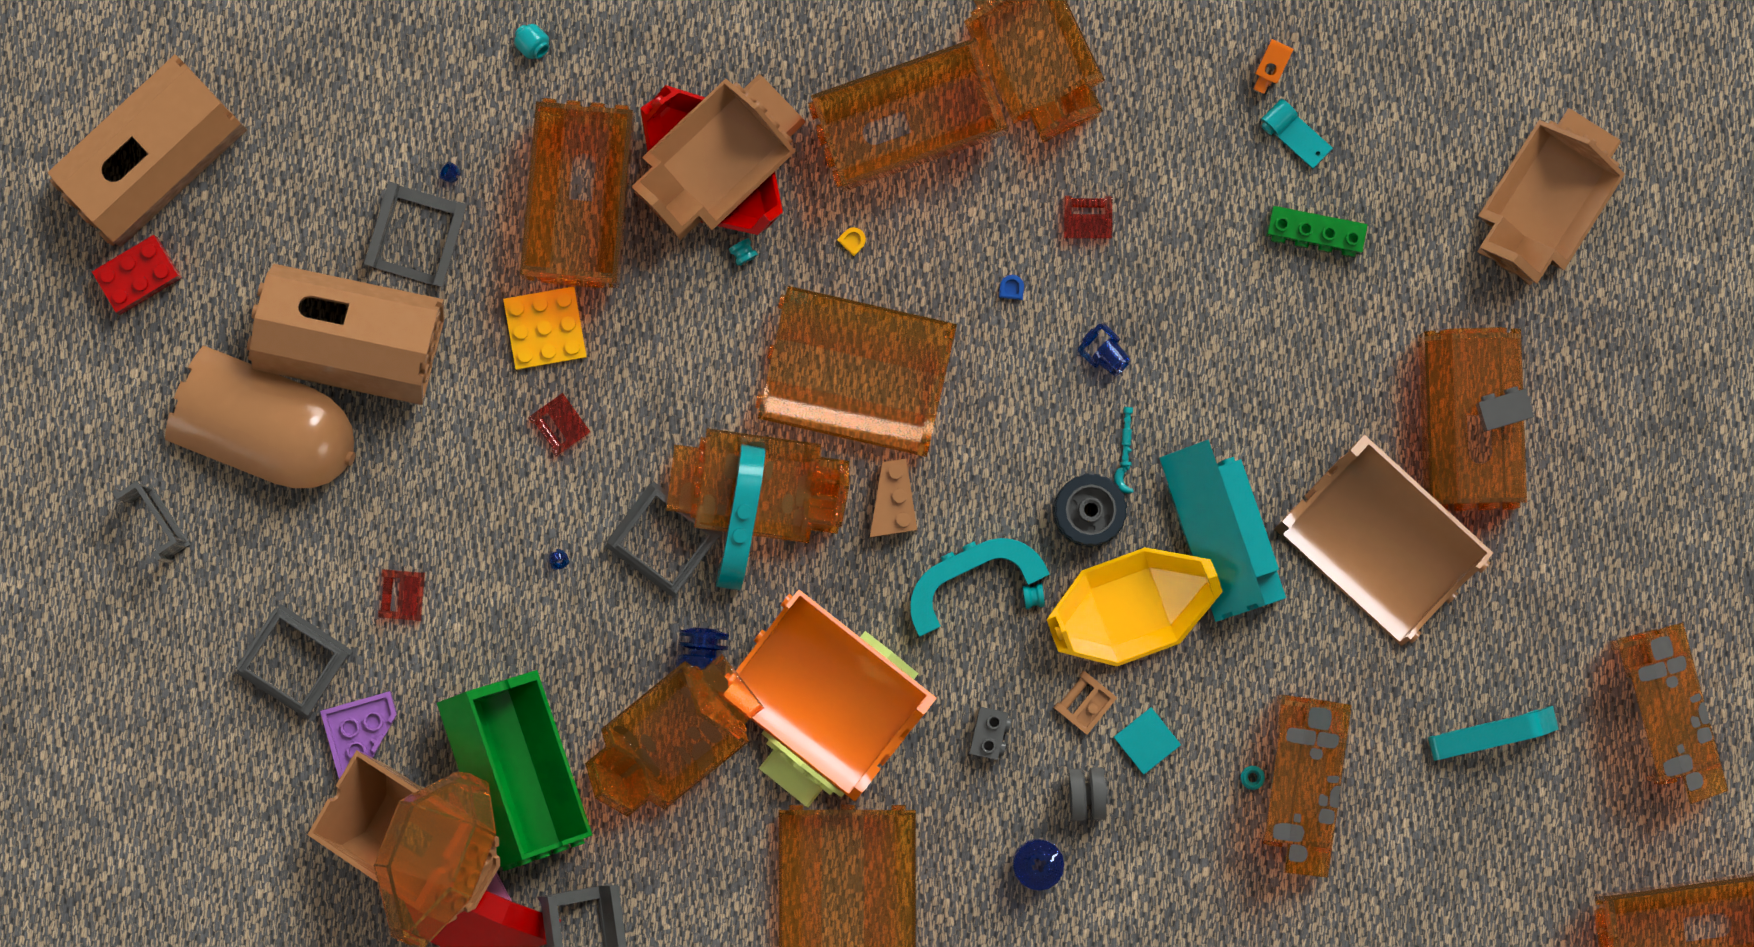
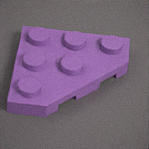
(358, 727)

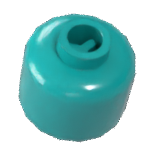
(531, 41)

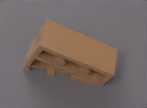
(894, 501)

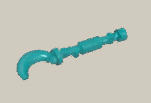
(1126, 442)

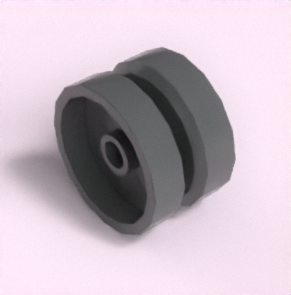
(1085, 794)

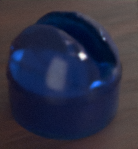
(449, 172)
(558, 555)

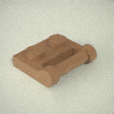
(1091, 708)

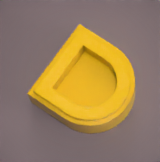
(852, 240)

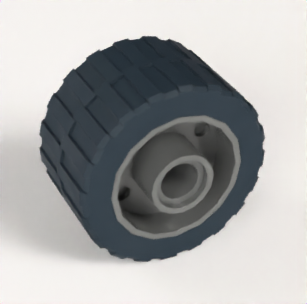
(1109, 508)

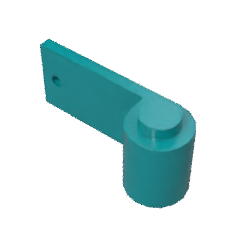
(1295, 133)

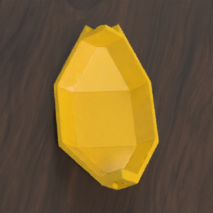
(1133, 605)

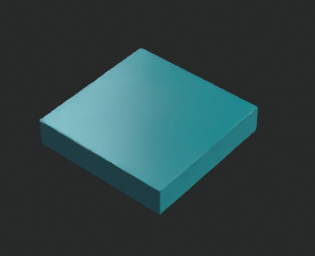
(1147, 740)

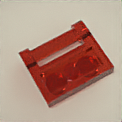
(1087, 225)
(566, 420)
(410, 595)

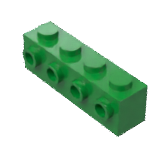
(1316, 230)

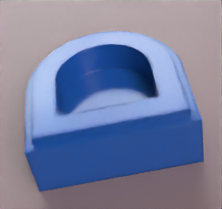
(1011, 288)

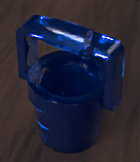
(1109, 354)

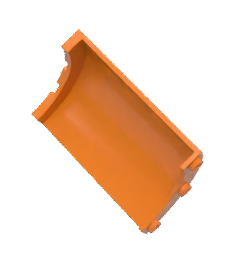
(830, 694)

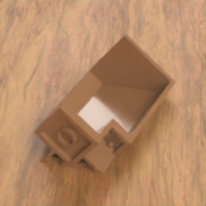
(718, 155)
(1550, 196)

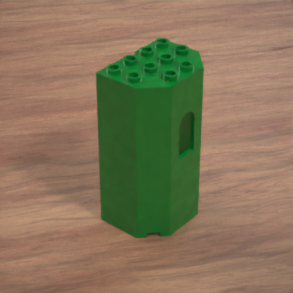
(514, 744)

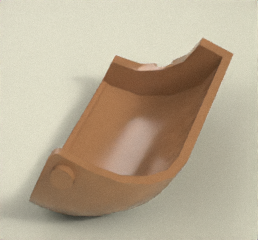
(260, 422)

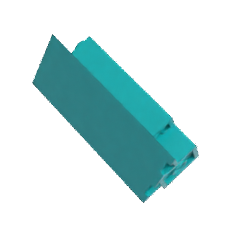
(1223, 526)

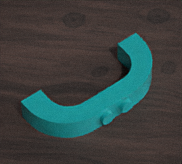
(742, 517)
(953, 565)

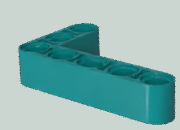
(1493, 734)

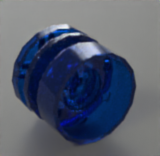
(701, 645)
(1024, 860)

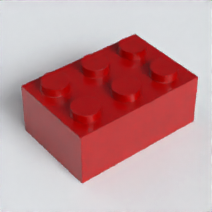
(136, 274)

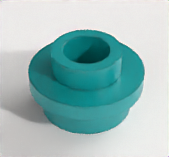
(1260, 777)

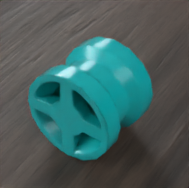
(743, 252)
(1033, 596)

